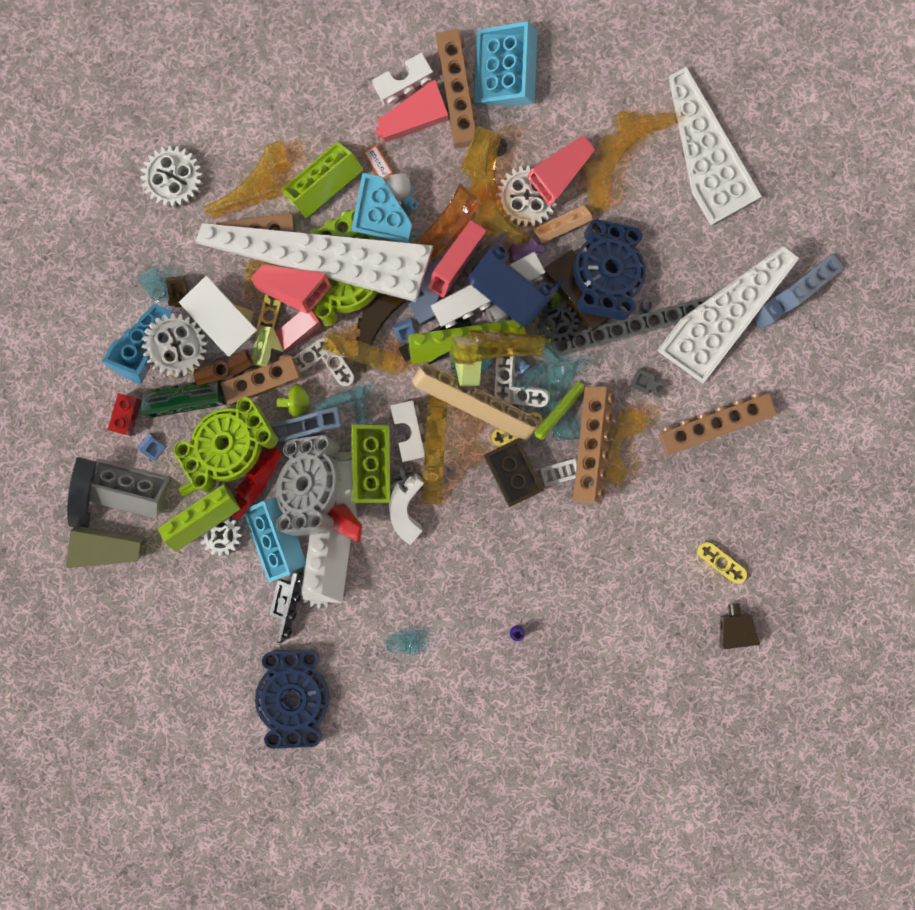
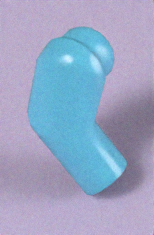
(409, 203)

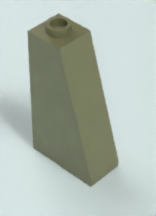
(102, 547)

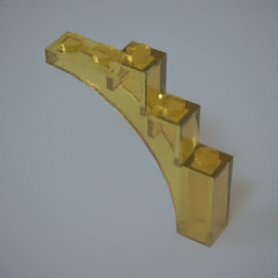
(628, 131)
(480, 166)
(434, 450)

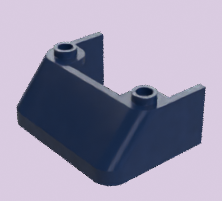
(508, 287)

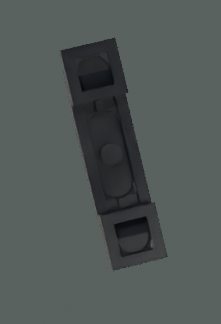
(79, 492)

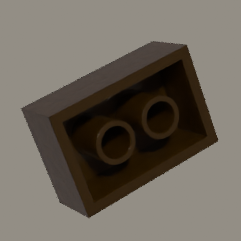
(513, 472)

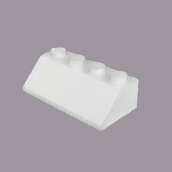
(326, 567)

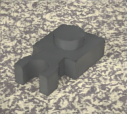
(644, 382)

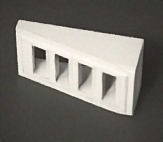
(559, 465)

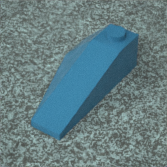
(127, 353)

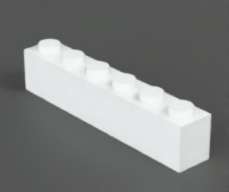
(469, 299)

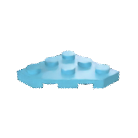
(379, 211)

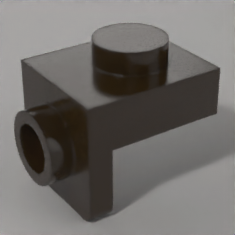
(177, 290)

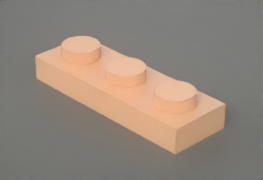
(562, 224)

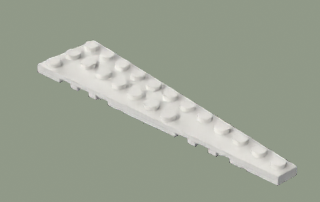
(365, 263)

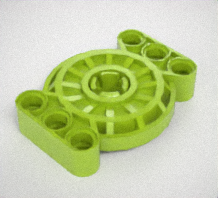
(343, 298)
(240, 454)

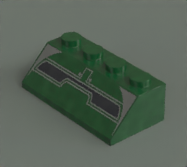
(182, 399)

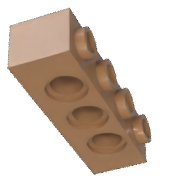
(283, 221)
(290, 374)

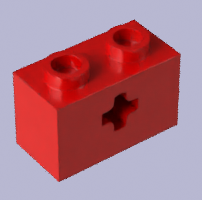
(124, 414)

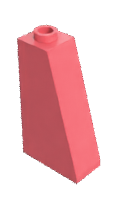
(414, 114)
(558, 170)
(456, 258)
(292, 286)

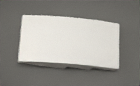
(218, 316)

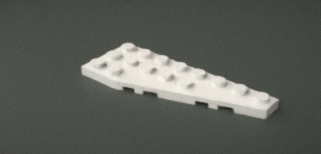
(712, 164)
(714, 326)

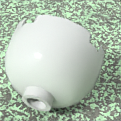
(399, 185)

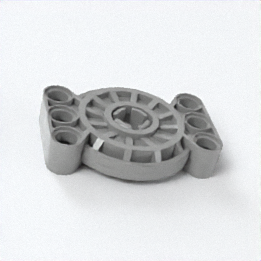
(311, 467)

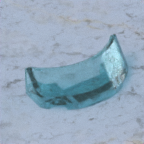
(558, 384)

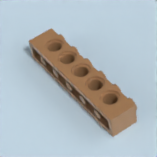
(453, 41)
(764, 410)
(588, 436)

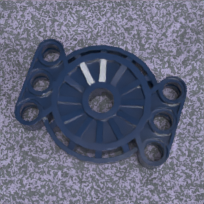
(599, 284)
(278, 711)

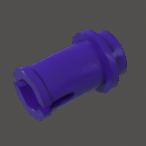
(514, 629)

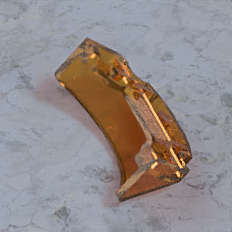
(451, 221)

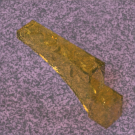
(258, 185)
(488, 345)

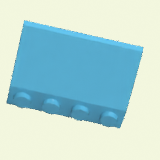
(506, 65)

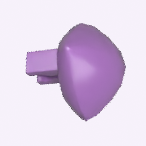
(522, 250)

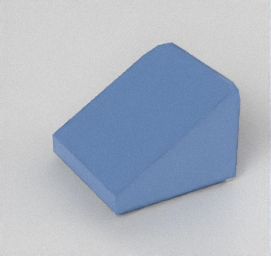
(404, 329)
(151, 447)

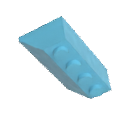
(277, 550)

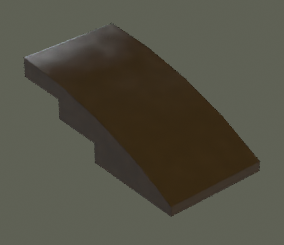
(569, 290)

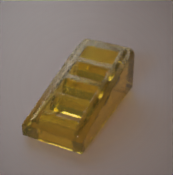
(248, 273)

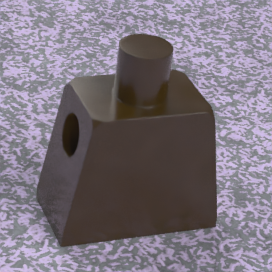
(737, 629)

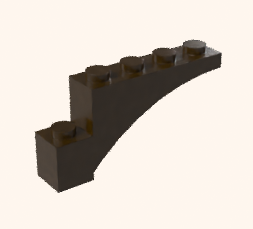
(373, 318)

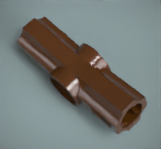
(213, 372)

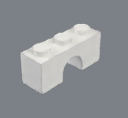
(391, 89)
(407, 414)

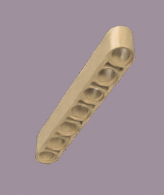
(475, 402)

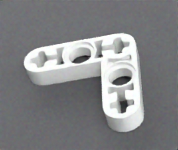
(326, 358)
(512, 390)

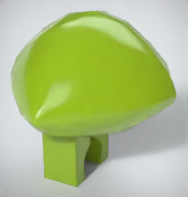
(298, 401)

